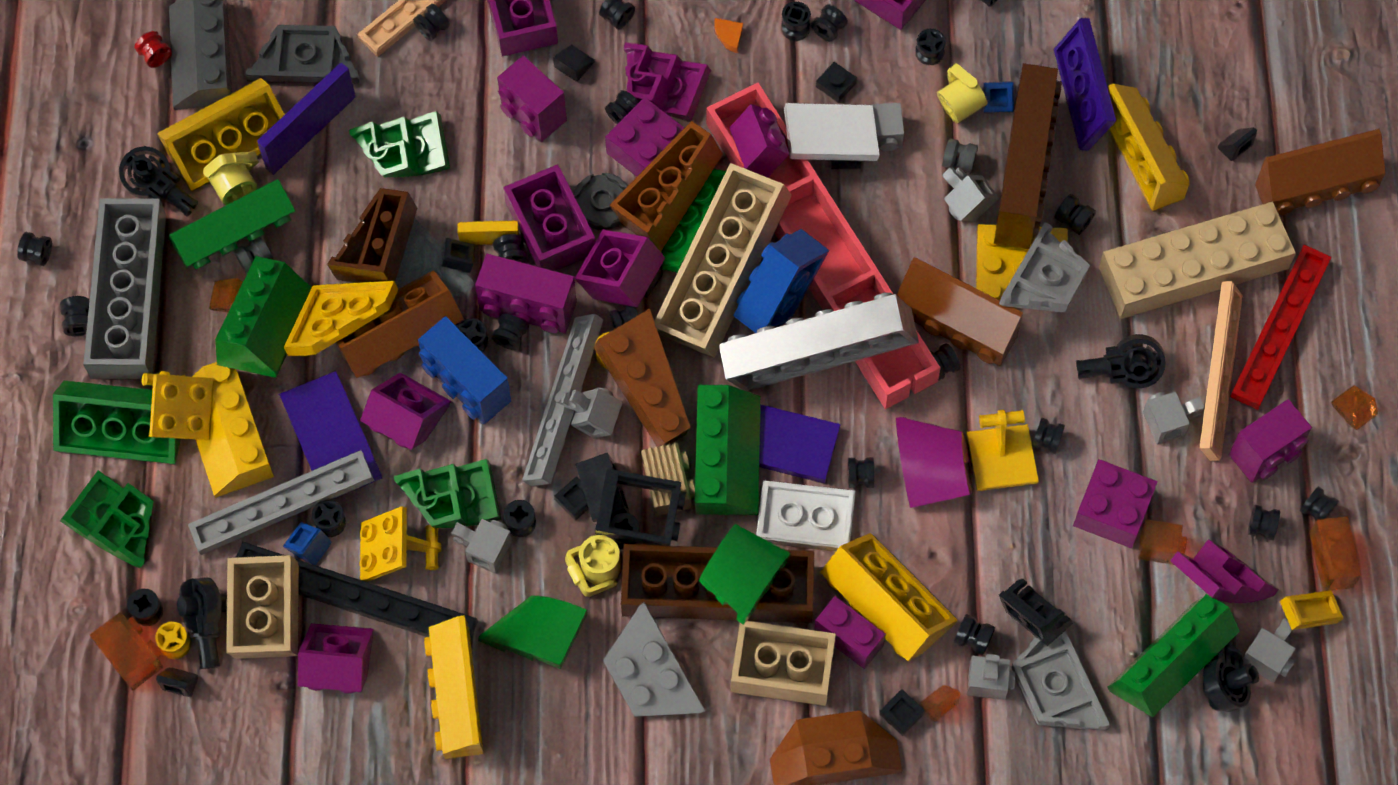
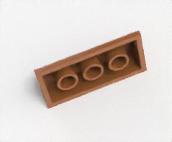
(1322, 172)
(959, 312)
(411, 315)

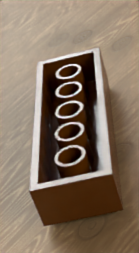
(1028, 156)
(671, 587)

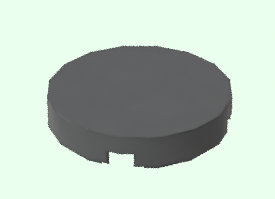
(594, 197)

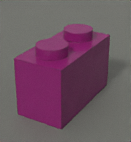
(759, 140)
(854, 634)

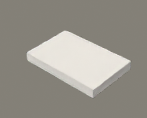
(831, 132)
(805, 515)

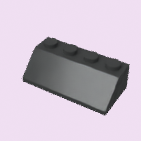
(199, 52)

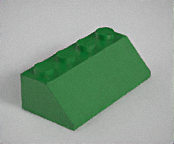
(231, 224)
(261, 318)
(108, 423)
(727, 451)
(1176, 655)

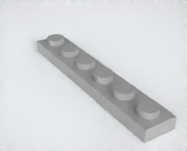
(556, 417)
(280, 502)

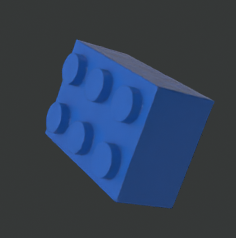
(780, 281)
(464, 371)

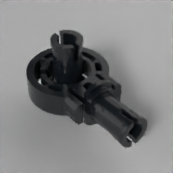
(151, 178)
(1127, 362)
(201, 611)
(1228, 675)

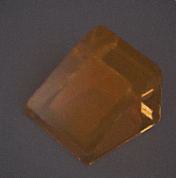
(224, 294)
(1355, 406)
(940, 702)

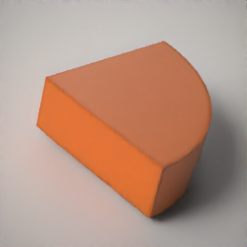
(728, 33)

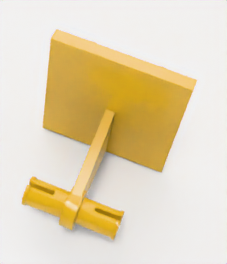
(179, 405)
(1002, 454)
(386, 544)

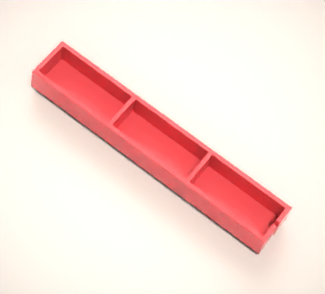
(847, 269)

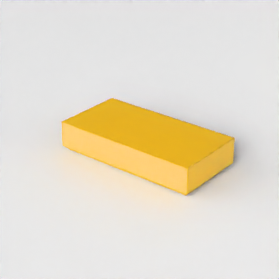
(485, 231)
(1311, 610)

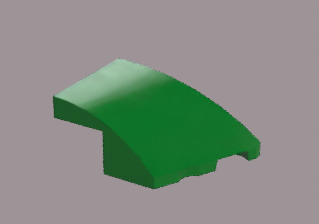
(405, 145)
(453, 494)
(112, 518)
(743, 570)
(538, 630)

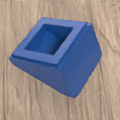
(999, 96)
(308, 543)

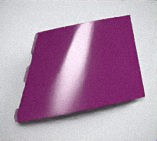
(665, 80)
(932, 462)
(1223, 575)

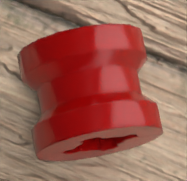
(153, 49)

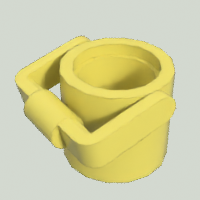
(962, 94)
(231, 175)
(599, 564)

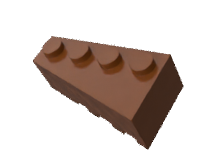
(668, 185)
(645, 378)

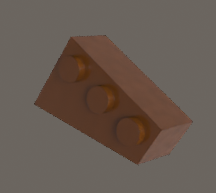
(378, 241)

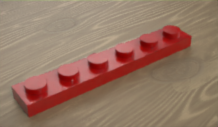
(1280, 327)

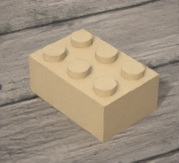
(262, 607)
(783, 663)

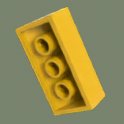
(221, 128)
(1145, 149)
(234, 451)
(888, 596)
(455, 689)

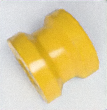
(167, 635)

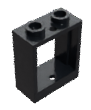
(616, 477)

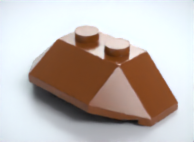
(834, 751)

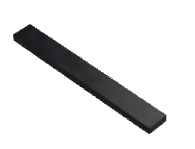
(364, 598)

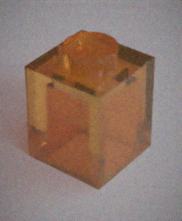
(1161, 541)

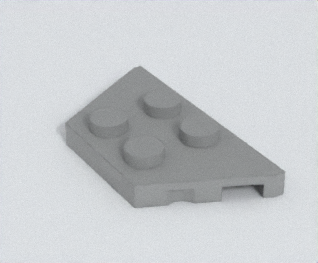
(1046, 275)
(649, 670)
(1058, 686)

